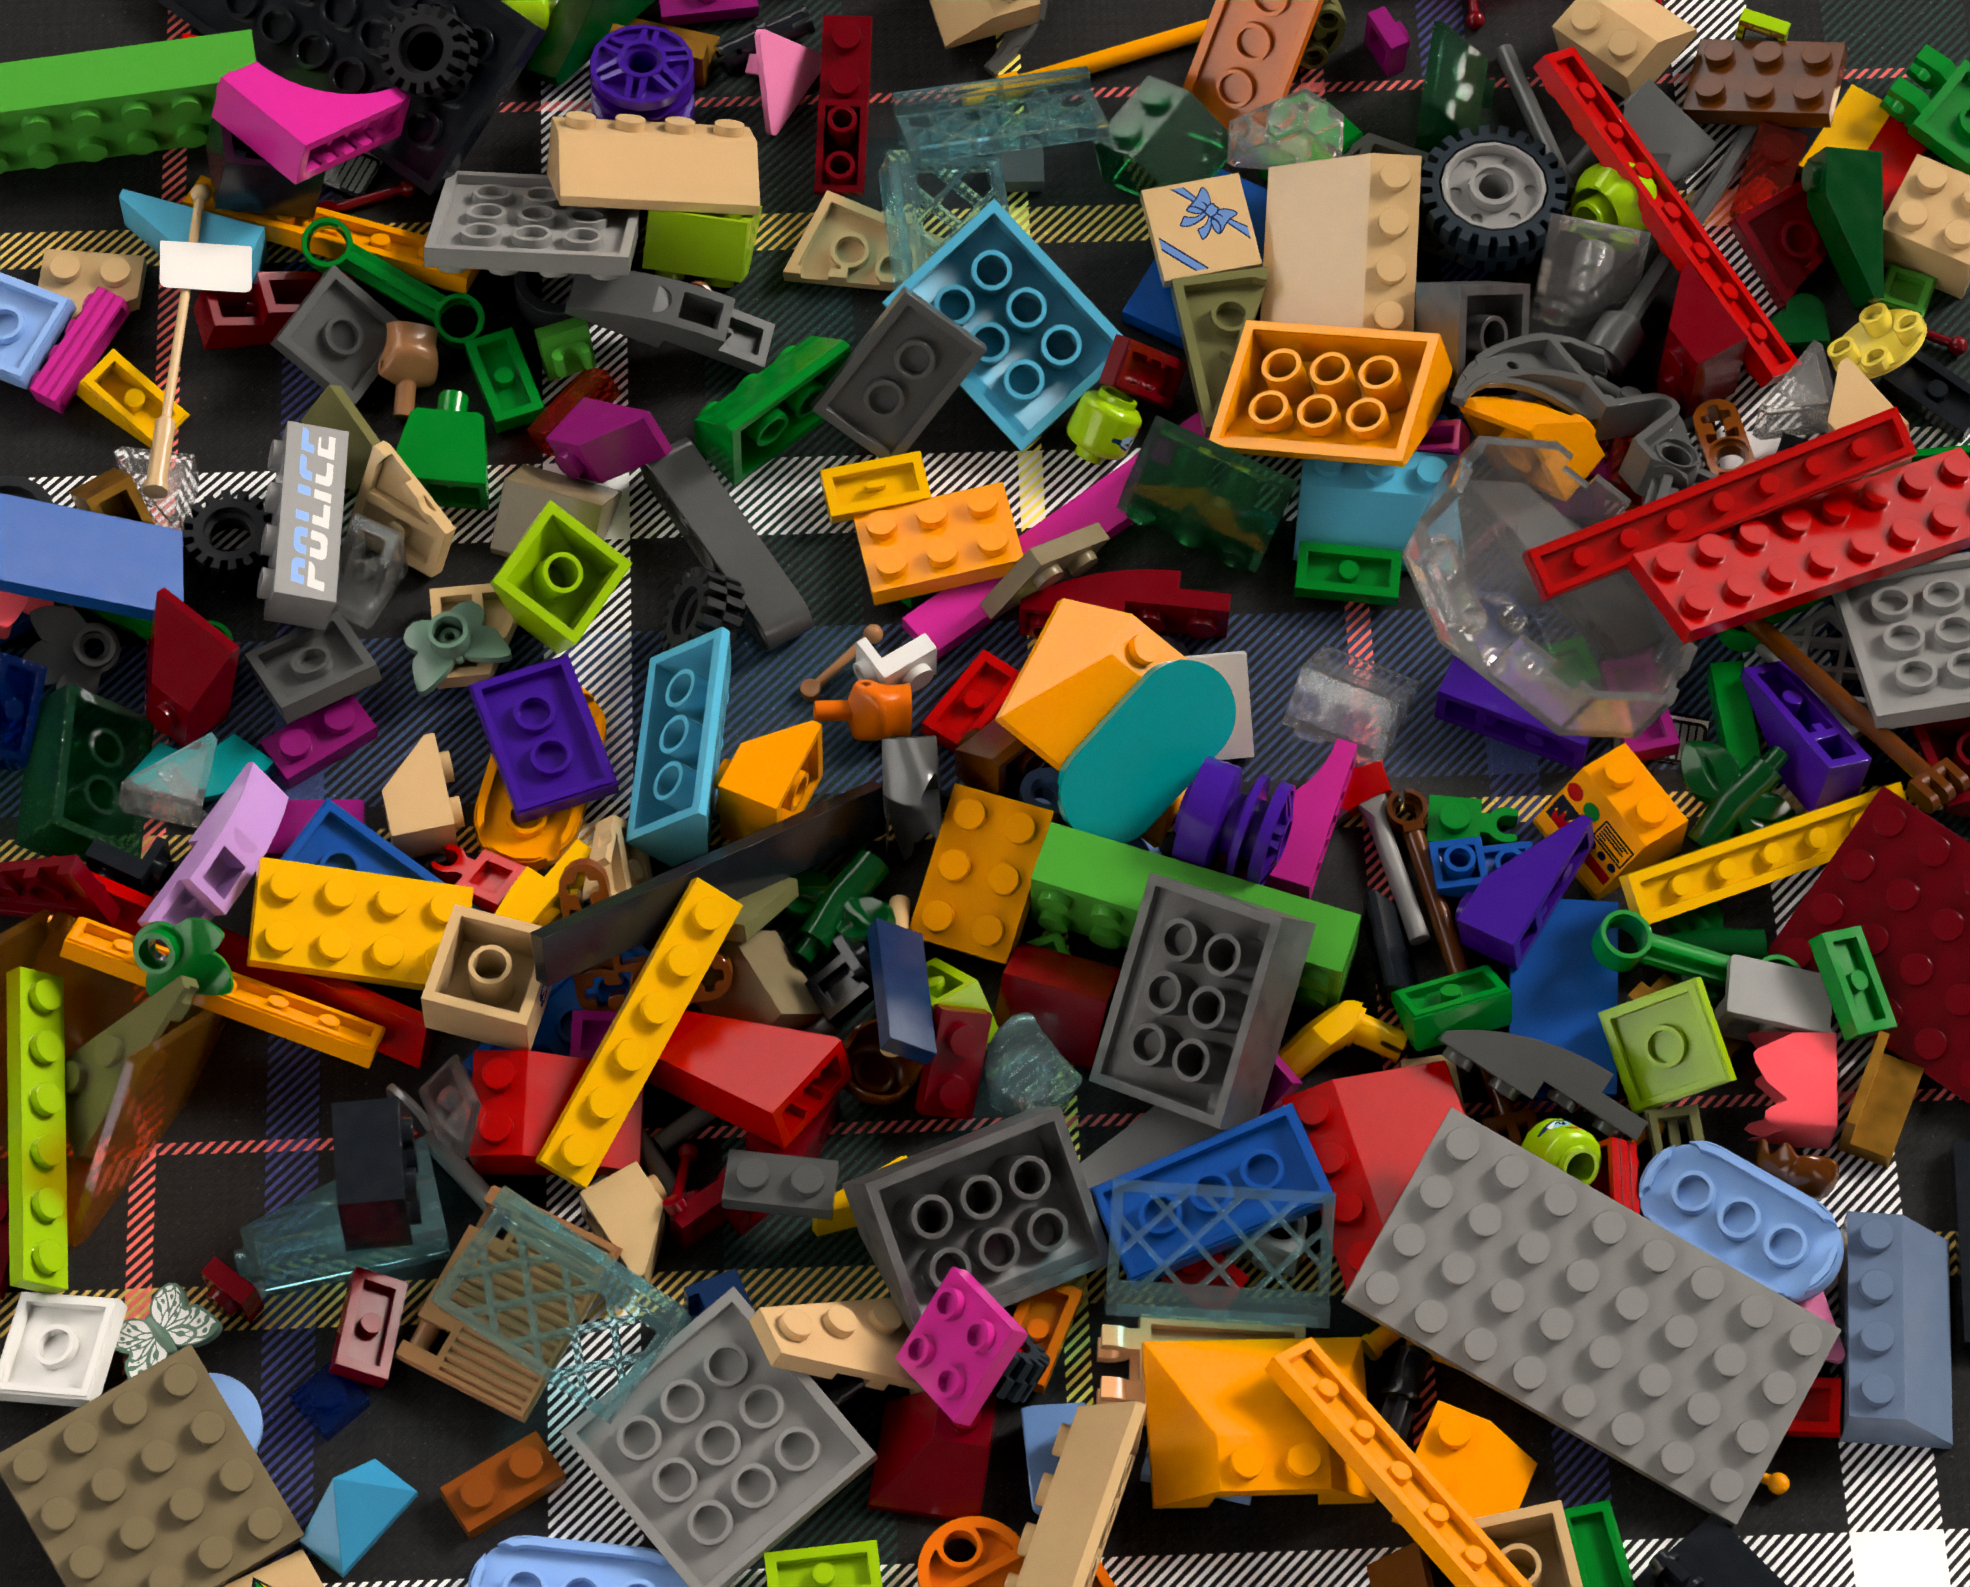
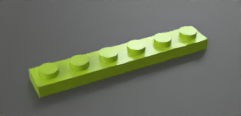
(36, 1131)

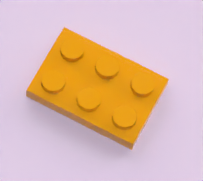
(938, 543)
(981, 874)

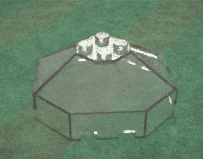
(1577, 663)

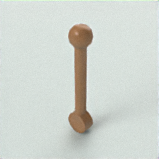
(811, 688)

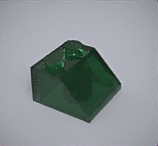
(1452, 89)
(1161, 140)

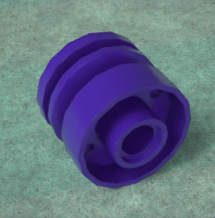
(642, 74)
(1223, 820)

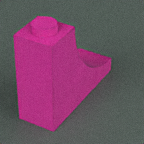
(303, 127)
(1315, 816)

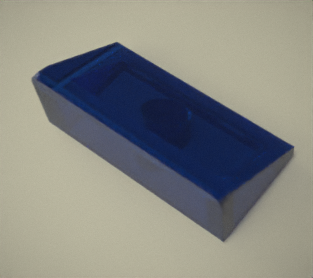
(19, 706)

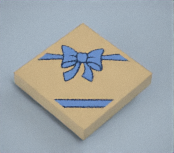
(1200, 228)

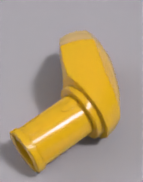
(1339, 1028)

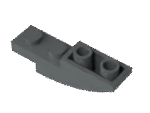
(674, 311)
(1525, 1063)

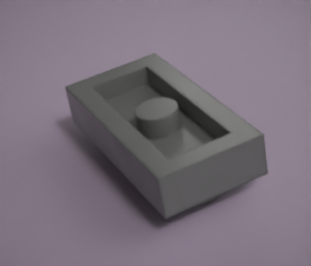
(780, 1184)

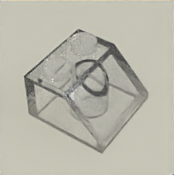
(1351, 702)

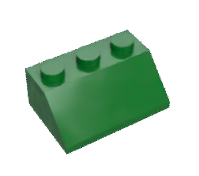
(768, 408)

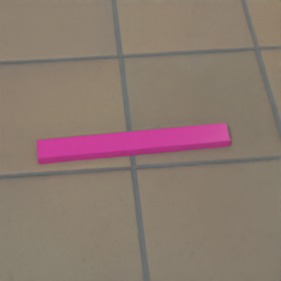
(957, 613)

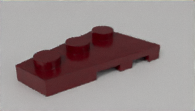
(1780, 242)
(55, 885)

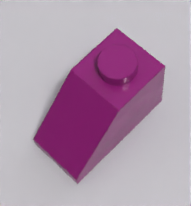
(606, 440)

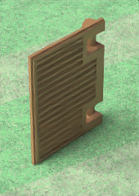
(473, 1362)

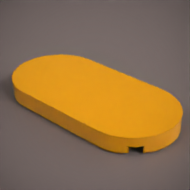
(534, 842)

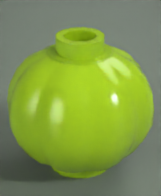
(1609, 198)

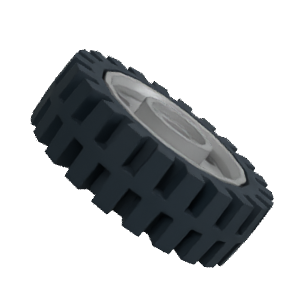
(1495, 166)

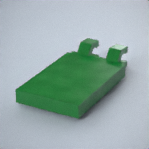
(1943, 115)

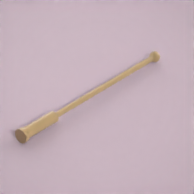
(156, 482)

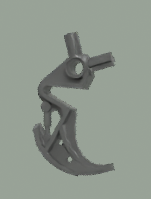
(1574, 381)

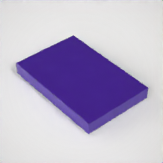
(543, 739)

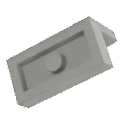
(1771, 999)

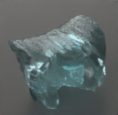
(1027, 1069)

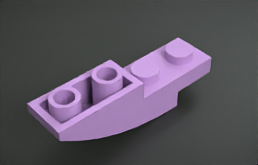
(222, 851)

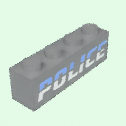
(305, 525)

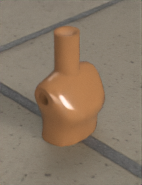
(409, 362)

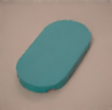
(1146, 750)

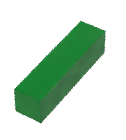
(1732, 711)

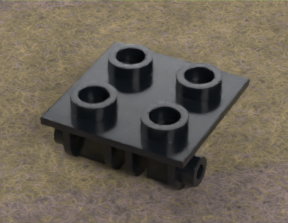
(1709, 1558)

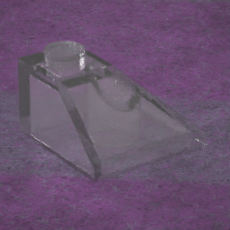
(1587, 270)

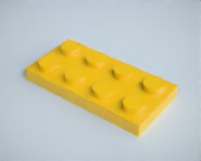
(349, 923)

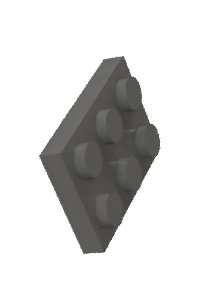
(898, 376)

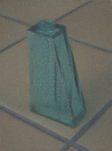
(306, 1247)

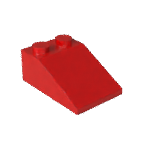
(522, 1102)

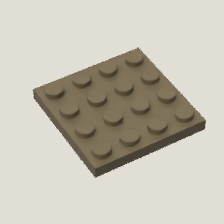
(150, 1486)

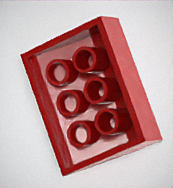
(1369, 1142)

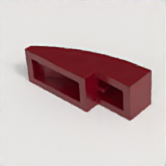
(252, 316)

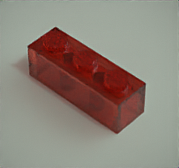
(590, 384)

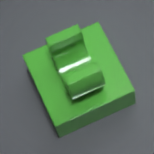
(565, 348)

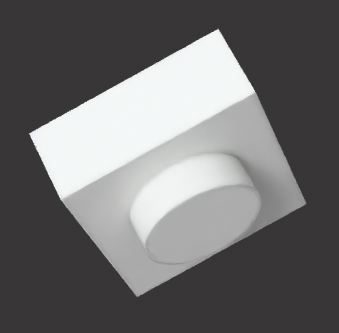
(910, 664)

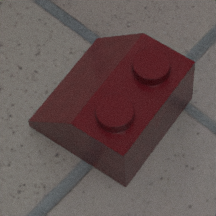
(1700, 348)

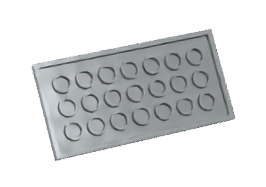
(1592, 1316)

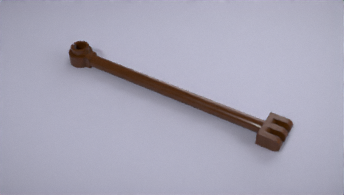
(1929, 784)
(1505, 1119)

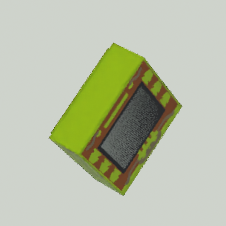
(1759, 26)

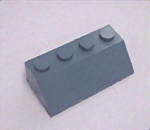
(1895, 1332)

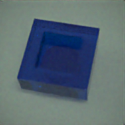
(329, 1401)

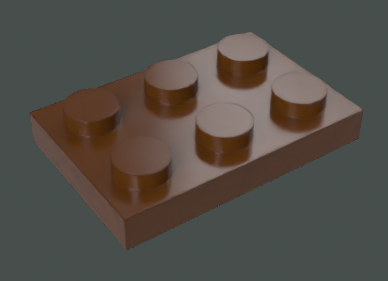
(1765, 82)

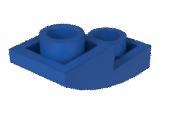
(1463, 862)

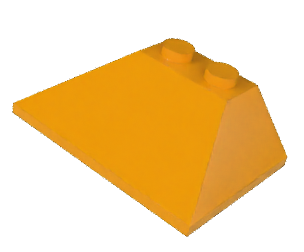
(1076, 676)
(1232, 1431)

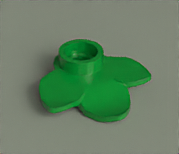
(191, 955)

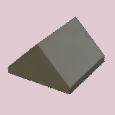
(529, 490)
(764, 985)

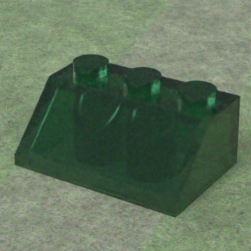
(1206, 495)
(76, 774)

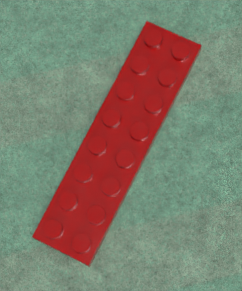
(1811, 547)

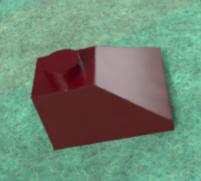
(187, 671)
(929, 1461)

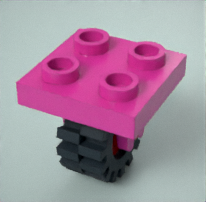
(970, 1349)

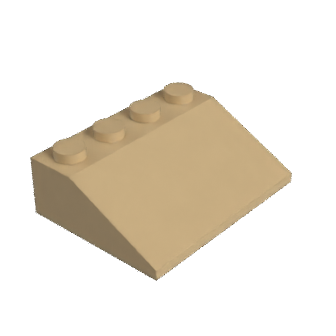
(1343, 242)

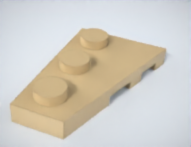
(844, 247)
(835, 1338)

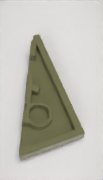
(1211, 322)
(96, 1066)

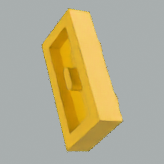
(873, 485)

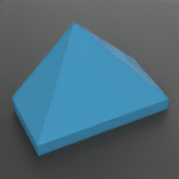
(355, 1514)

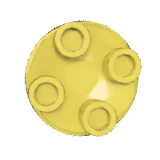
(1880, 340)

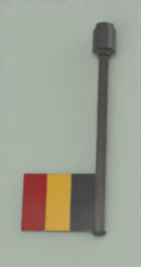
(1855, 125)

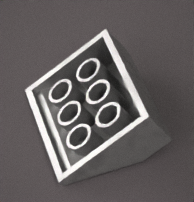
(1201, 1002)
(989, 1202)

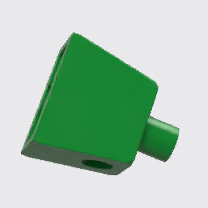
(448, 452)

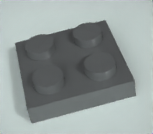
(336, 334)
(313, 668)

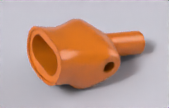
(871, 711)

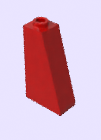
(752, 1073)

